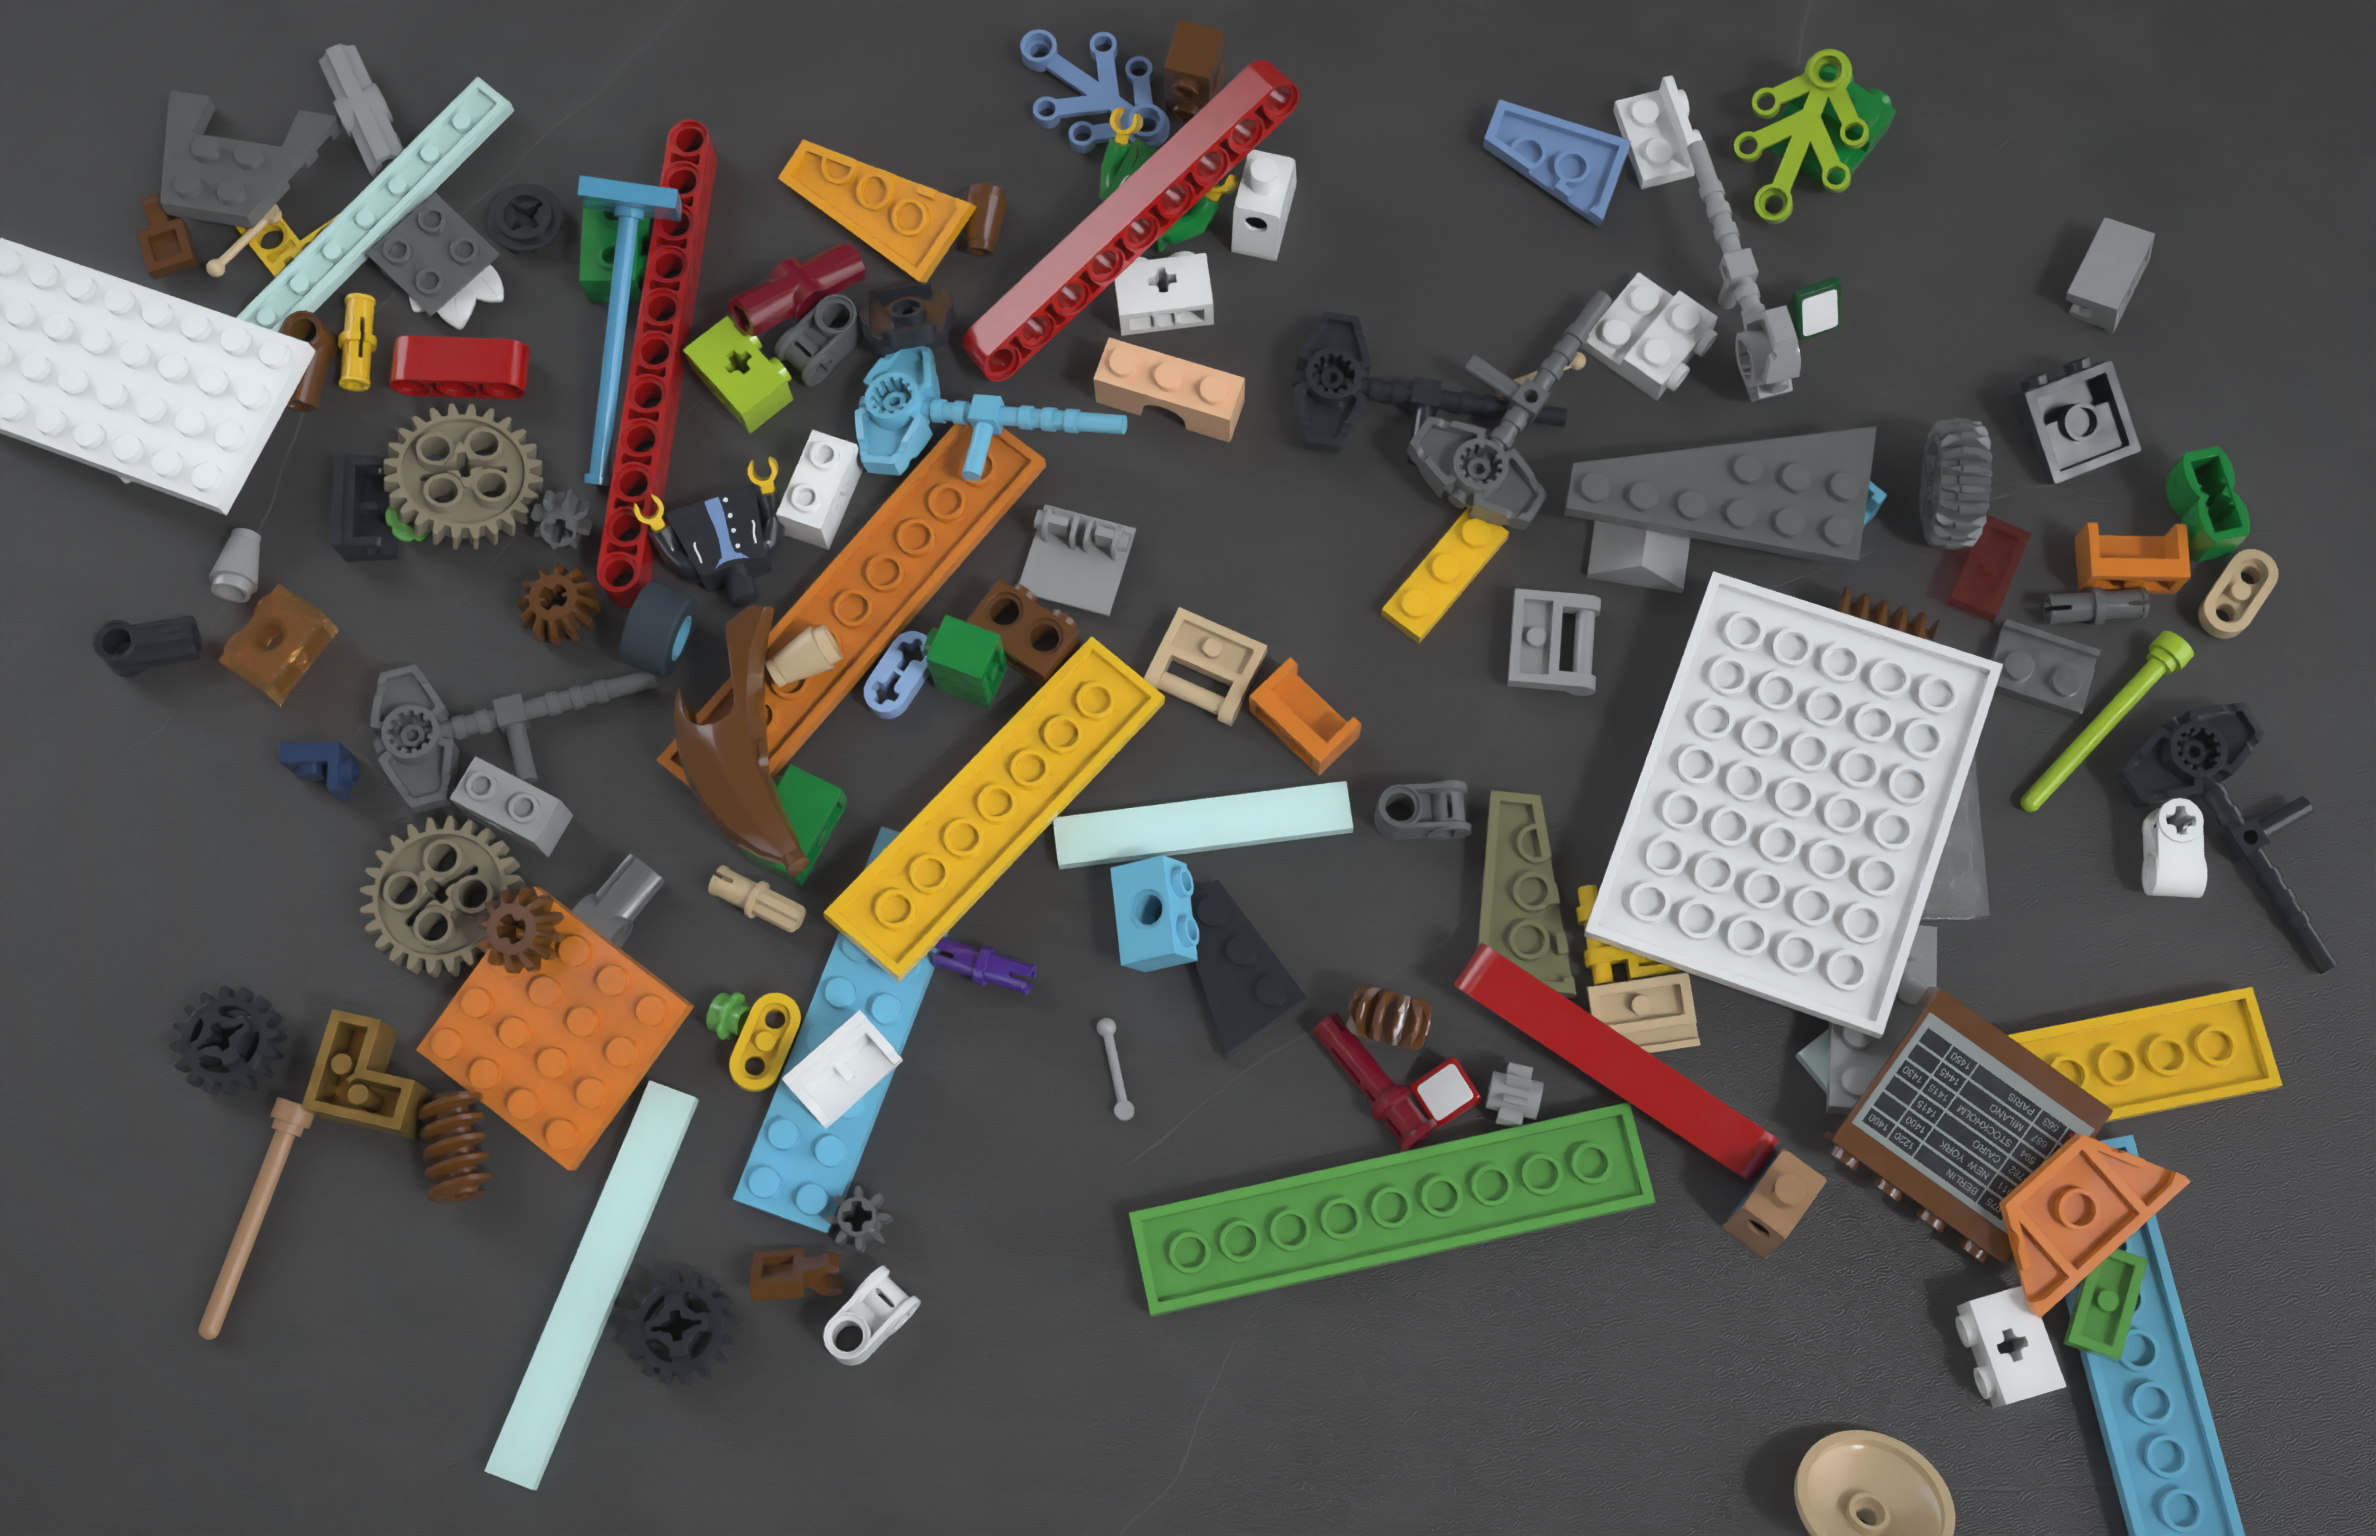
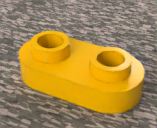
(764, 1043)

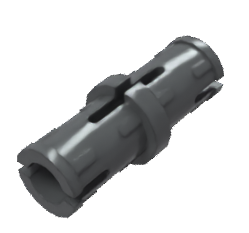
(2095, 605)

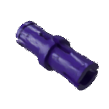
(984, 965)

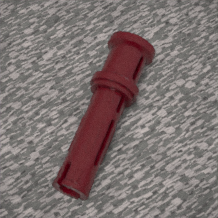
(1388, 1100)

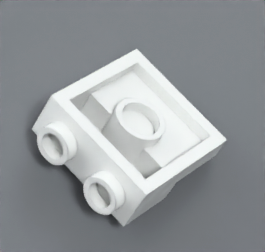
(1651, 336)

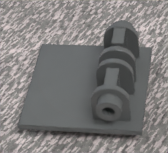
(432, 254)

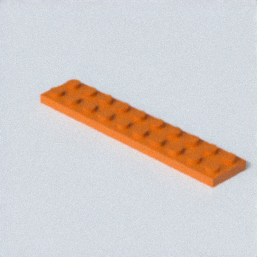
(882, 582)

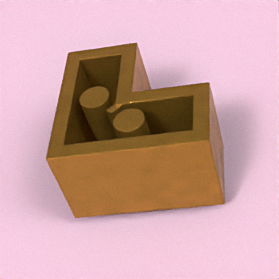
(352, 1081)

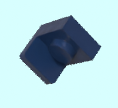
(315, 759)

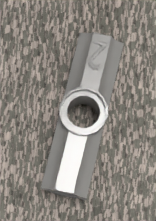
(361, 107)

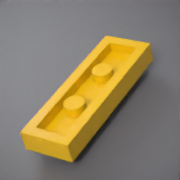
(1443, 575)

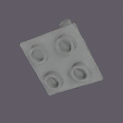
(1077, 559)

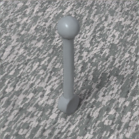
(1123, 1109)

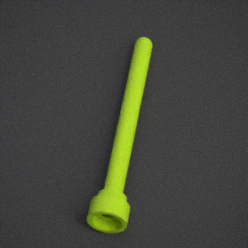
(2166, 655)

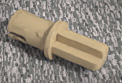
(757, 899)

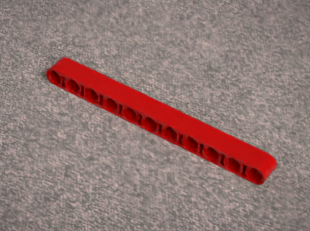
(660, 380)

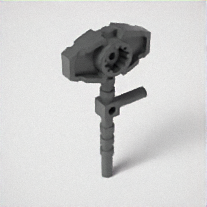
(1482, 471)
(418, 731)

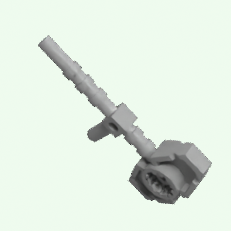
(1769, 345)

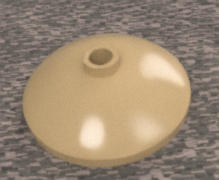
(1873, 1480)

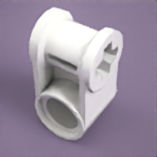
(2174, 860)
(871, 1315)

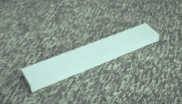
(1203, 825)

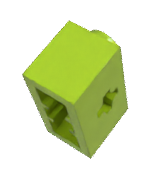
(748, 397)

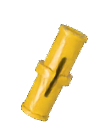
(357, 342)

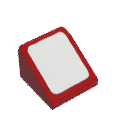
(1445, 1092)

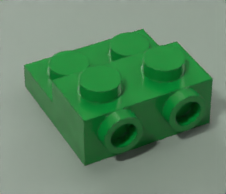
(1870, 105)

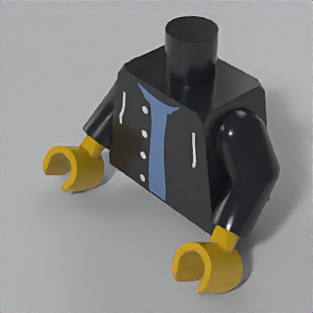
(723, 537)

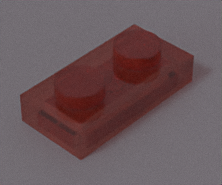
(1989, 569)

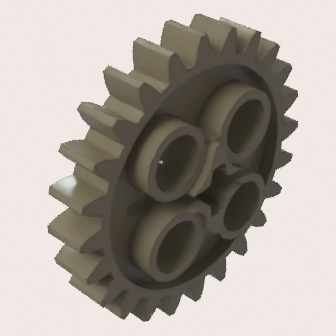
(457, 440)
(417, 864)

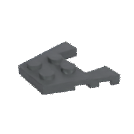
(230, 177)

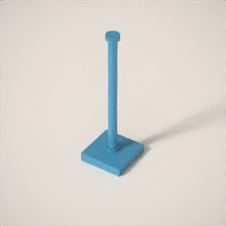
(630, 204)

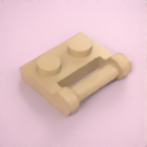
(1212, 652)

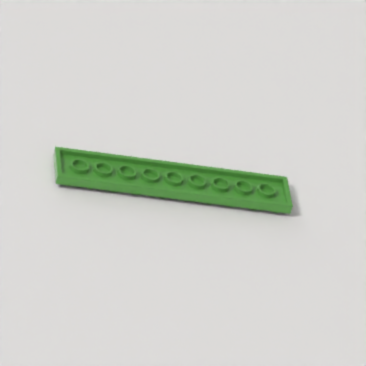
(1390, 1209)

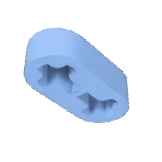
(891, 668)

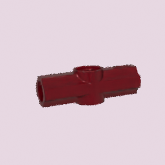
(796, 289)

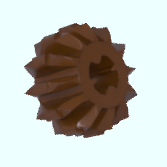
(555, 620)
(505, 920)
(1389, 1017)

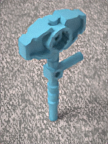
(906, 396)

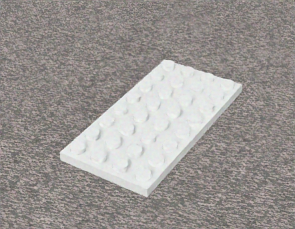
(138, 378)

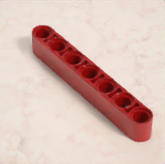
(1616, 1062)

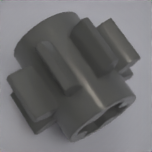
(561, 519)
(849, 1209)

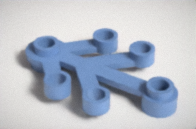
(1097, 96)

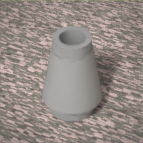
(237, 567)

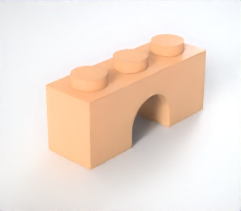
(1199, 394)

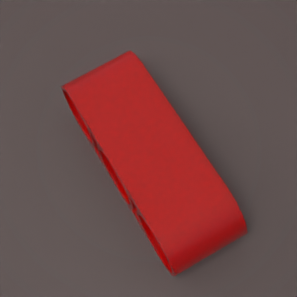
(459, 367)

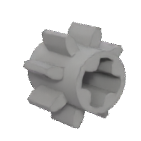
(1514, 1095)

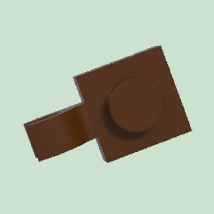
(166, 242)
(788, 1271)

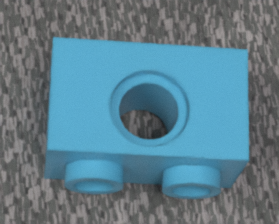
(1137, 894)

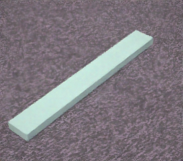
(381, 206)
(591, 1286)

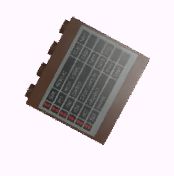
(1962, 1122)

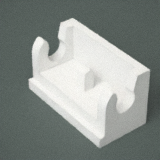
(842, 1069)

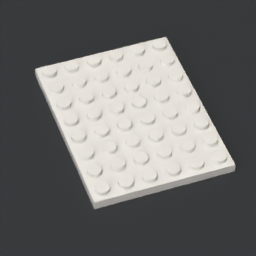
(1795, 804)

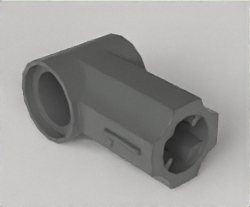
(620, 900)

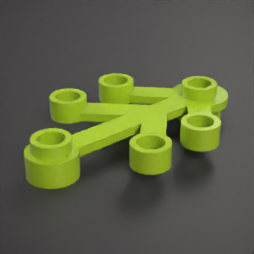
(1804, 128)

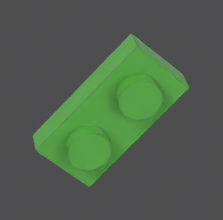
(2106, 1306)

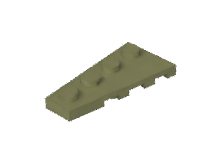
(1520, 894)

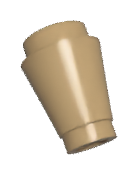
(805, 656)

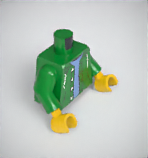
(1125, 158)

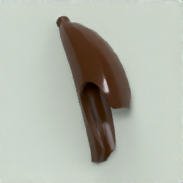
(729, 758)

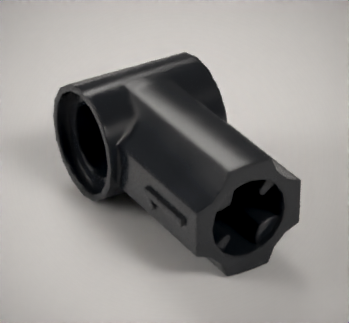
(151, 644)

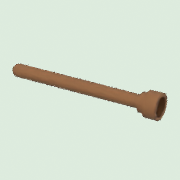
(289, 1123)

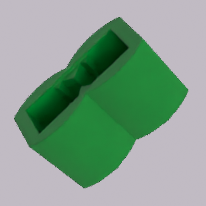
(2205, 501)

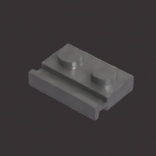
(2044, 668)

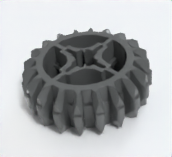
(1955, 483)

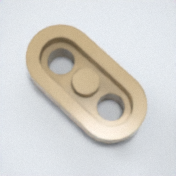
(2235, 596)

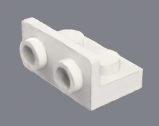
(1658, 134)

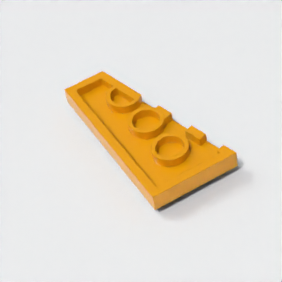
(889, 213)

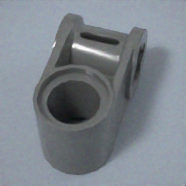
(814, 346)
(1427, 810)

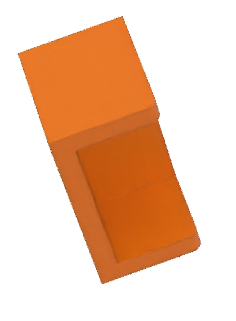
(2132, 561)
(1302, 718)

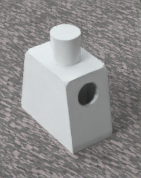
(1267, 194)

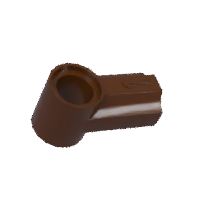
(309, 390)

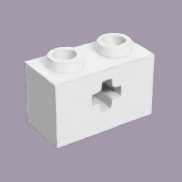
(1182, 306)
(820, 489)
(2012, 1375)

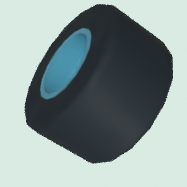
(658, 629)

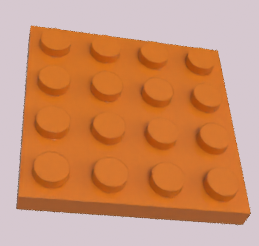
(557, 1043)

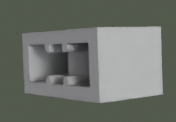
(511, 806)

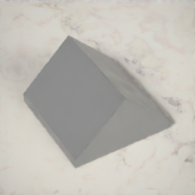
(1638, 557)

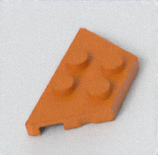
(2079, 1213)

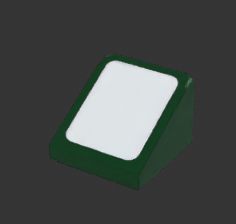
(1816, 308)

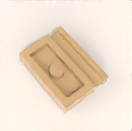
(1648, 1011)

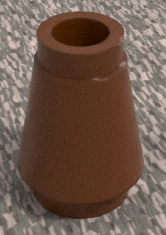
(986, 221)

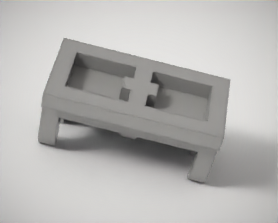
(2110, 274)

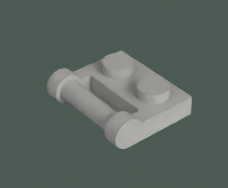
(1537, 641)

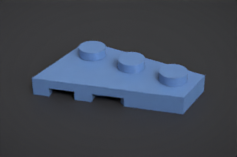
(1559, 156)

